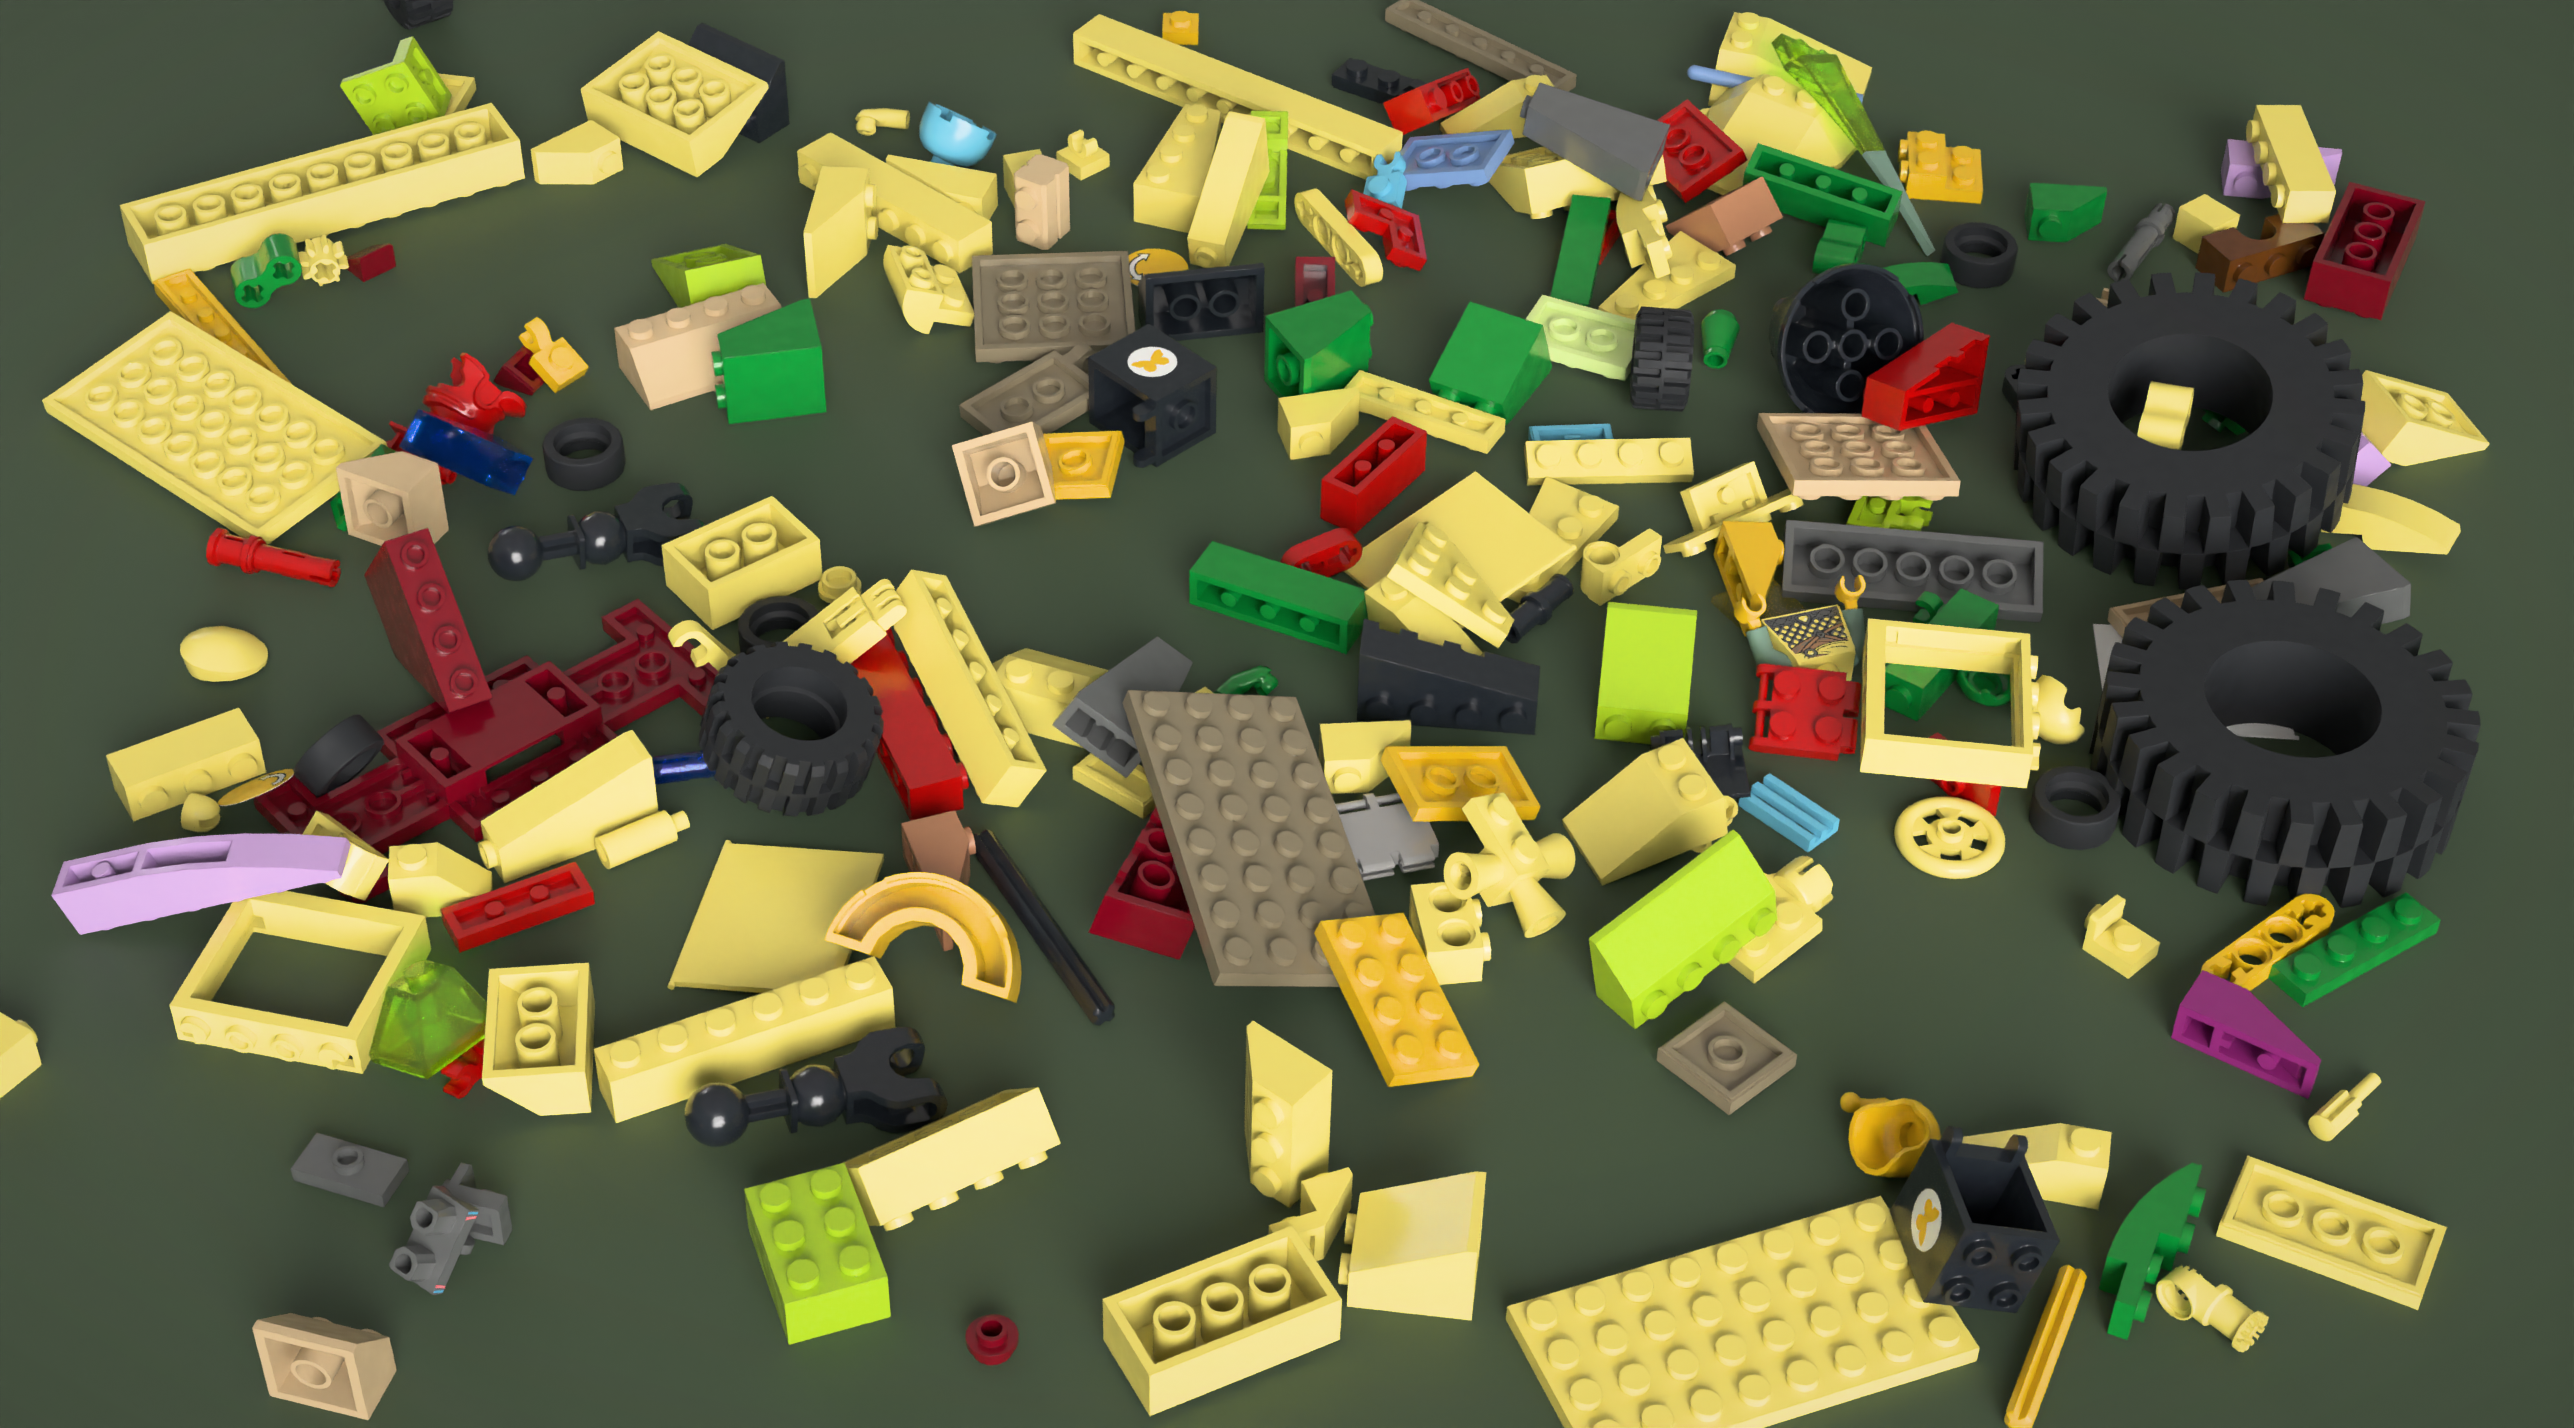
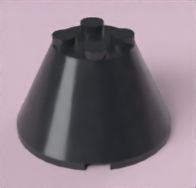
(1841, 333)

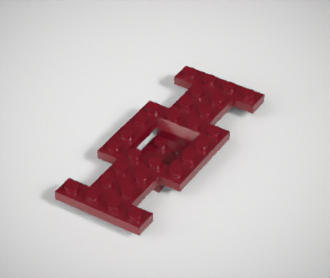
(443, 757)

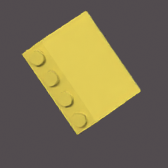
(674, 102)
(1543, 181)

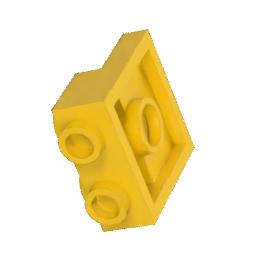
(1939, 171)

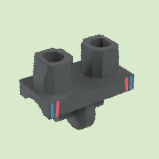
(436, 1241)

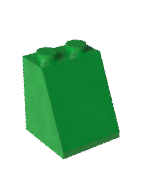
(1317, 345)
(1492, 362)
(771, 366)

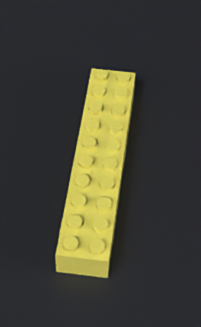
(323, 191)

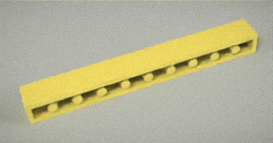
(1193, 78)

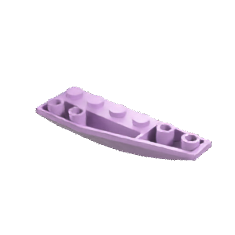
(191, 875)

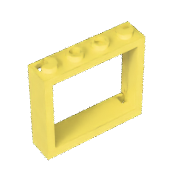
(1959, 650)
(305, 918)

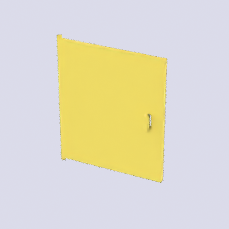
(1487, 528)
(770, 916)

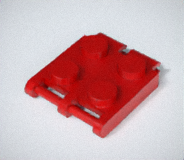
(1806, 712)

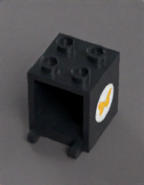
(1153, 394)
(1974, 1224)

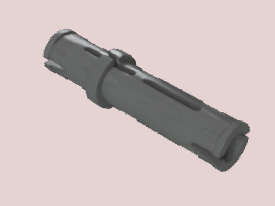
(2147, 236)

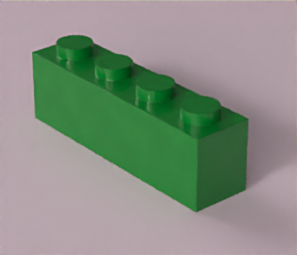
(1824, 193)
(1278, 597)

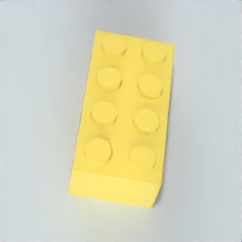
(1221, 1320)

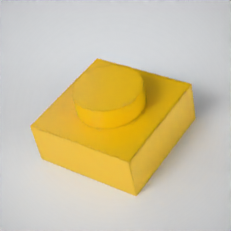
(1181, 27)

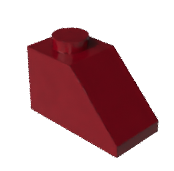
(1313, 279)

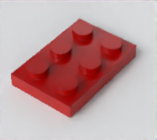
(1696, 152)

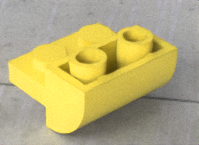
(926, 291)

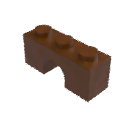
(2278, 252)

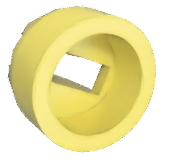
(200, 812)

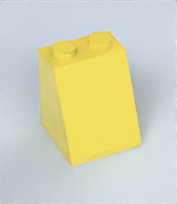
(1416, 1247)

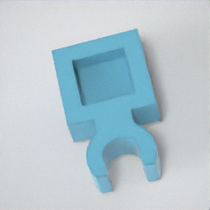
(1389, 183)

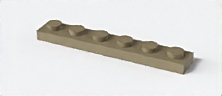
(1474, 44)

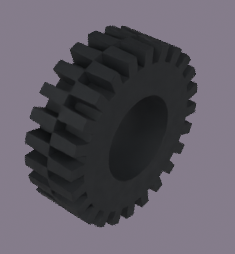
(2177, 503)
(2267, 815)

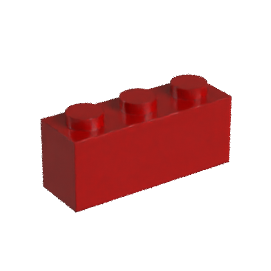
(1373, 474)

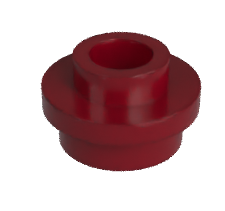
(992, 1349)

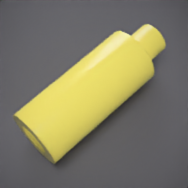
(640, 837)

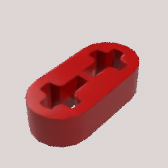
(1323, 553)

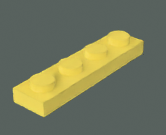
(1429, 412)
(1609, 461)

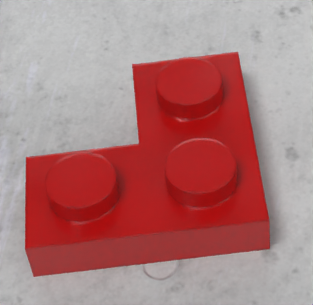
(1398, 228)

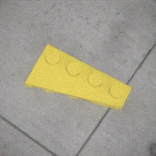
(1693, 273)
(1574, 518)

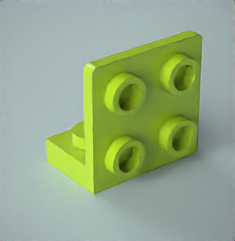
(398, 91)

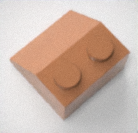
(1731, 218)

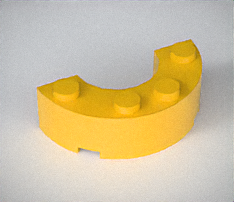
(934, 900)

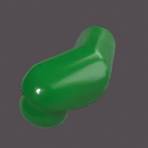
(1242, 682)

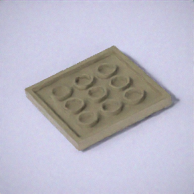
(1049, 303)

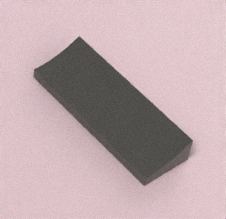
(1906, 563)

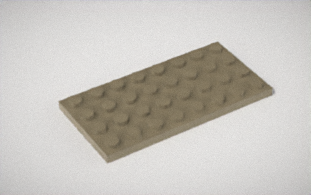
(1248, 831)

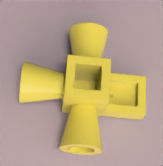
(1510, 864)

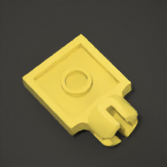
(1797, 901)

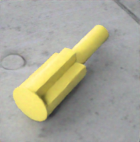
(2341, 1109)

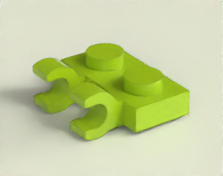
(1883, 513)

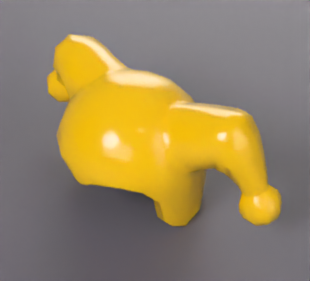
(1888, 1134)

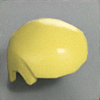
(2057, 721)

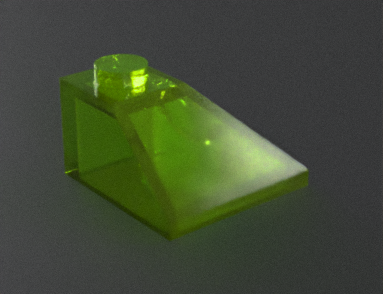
(427, 1020)

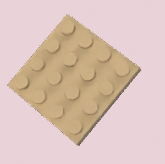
(1855, 457)

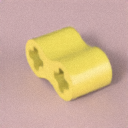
(2166, 414)

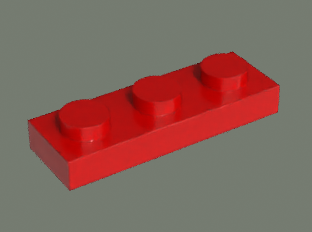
(517, 906)

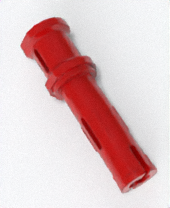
(255, 555)

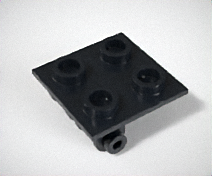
(1719, 755)

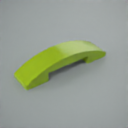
(1271, 204)

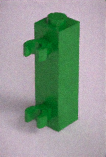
(1916, 688)

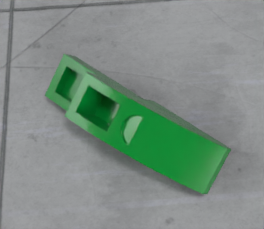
(2150, 1242)

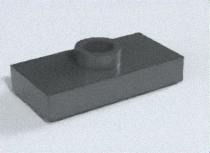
(350, 1169)

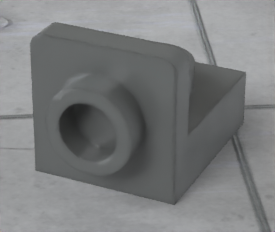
(493, 1219)

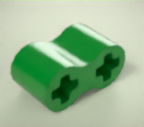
(1839, 245)
(269, 268)

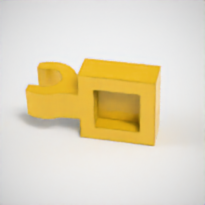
(553, 361)

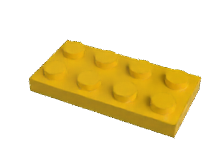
(1396, 999)

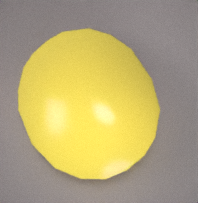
(222, 654)

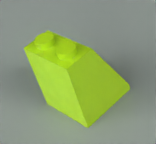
(1645, 672)

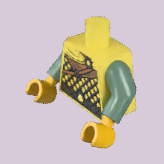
(1810, 638)

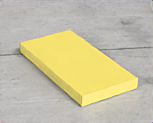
(2332, 1232)

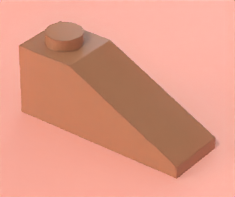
(939, 847)

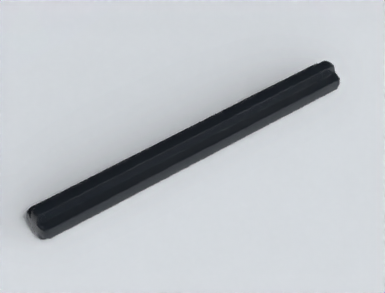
(1044, 928)

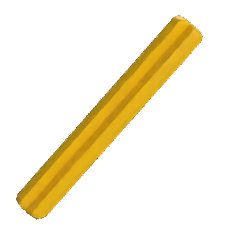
(2045, 1348)

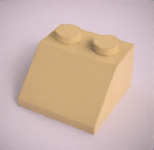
(1005, 473)
(392, 497)
(324, 1363)

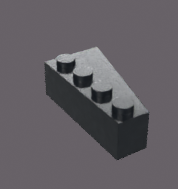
(1443, 684)

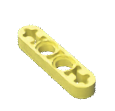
(1338, 237)

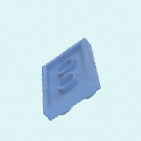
(1454, 158)

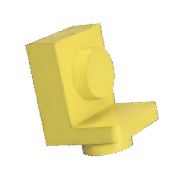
(2116, 940)

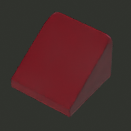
(372, 261)
(518, 374)

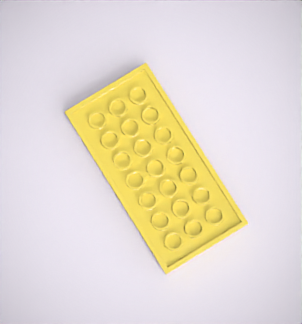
(213, 427)
(1743, 1329)

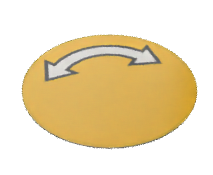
(1154, 261)
(256, 787)

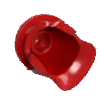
(472, 397)

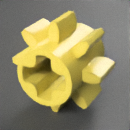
(323, 260)

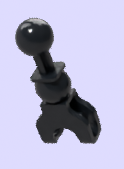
(600, 537)
(861, 1087)

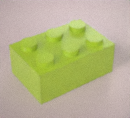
(817, 1253)

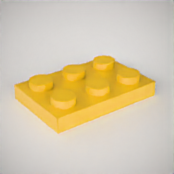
(1442, 779)

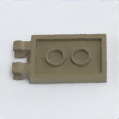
(1044, 392)

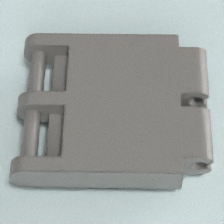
(1387, 836)

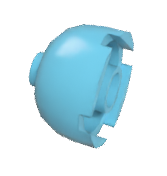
(953, 137)

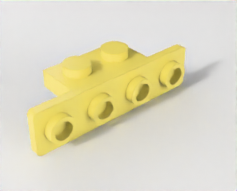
(1727, 497)

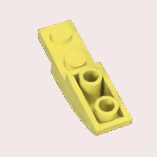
(1643, 232)

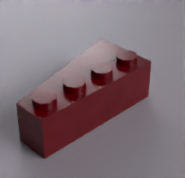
(1147, 899)

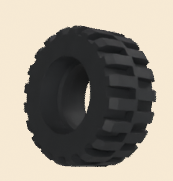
(779, 769)

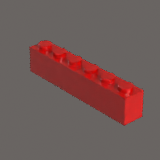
(911, 746)

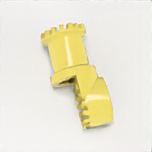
(2210, 1306)

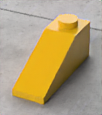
(1747, 559)

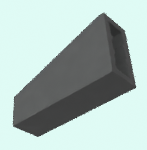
(1596, 137)
(2354, 573)
(1097, 712)

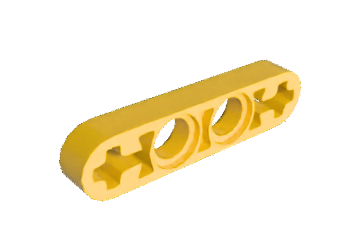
(2258, 943)

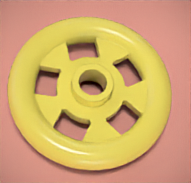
(1949, 837)

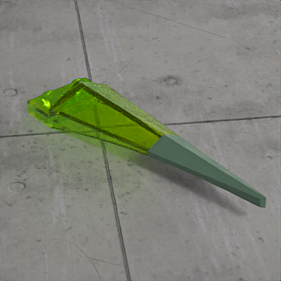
(1829, 85)

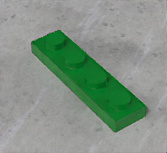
(2354, 949)

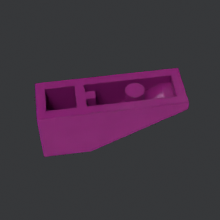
(2244, 1033)

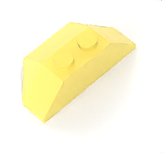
(1043, 687)

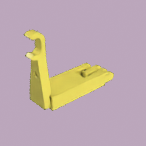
(843, 627)

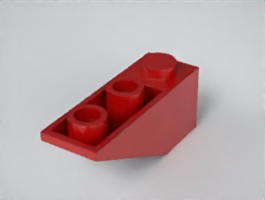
(1433, 101)

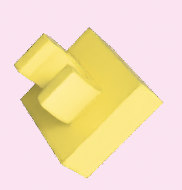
(1083, 156)

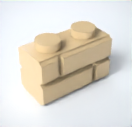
(1042, 201)

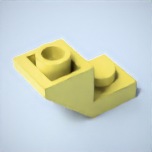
(1322, 1210)

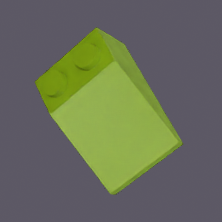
(708, 273)

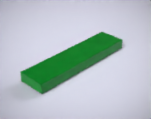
(1581, 249)

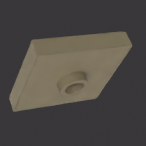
(1726, 1057)

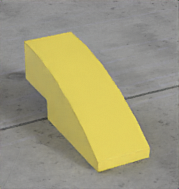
(2395, 523)

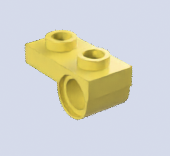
(1613, 569)
(363, 861)

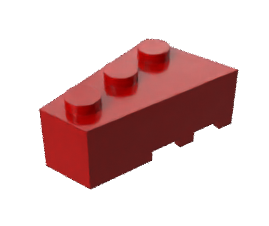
(1930, 381)

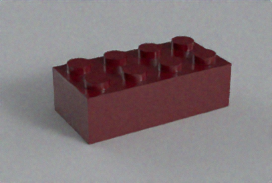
(2364, 251)

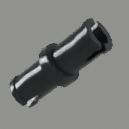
(1537, 606)

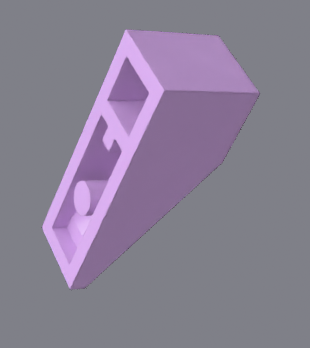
(2244, 177)

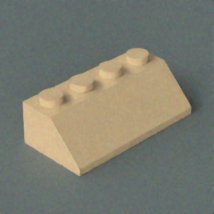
(671, 352)

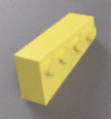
(1177, 170)

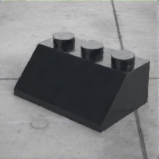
(772, 110)
(1204, 301)

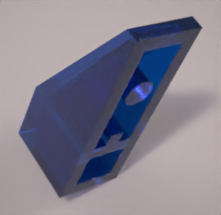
(467, 451)

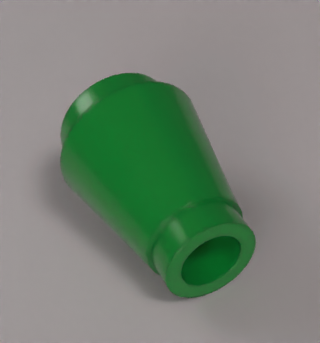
(1718, 337)

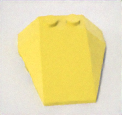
(1750, 53)
(1779, 117)

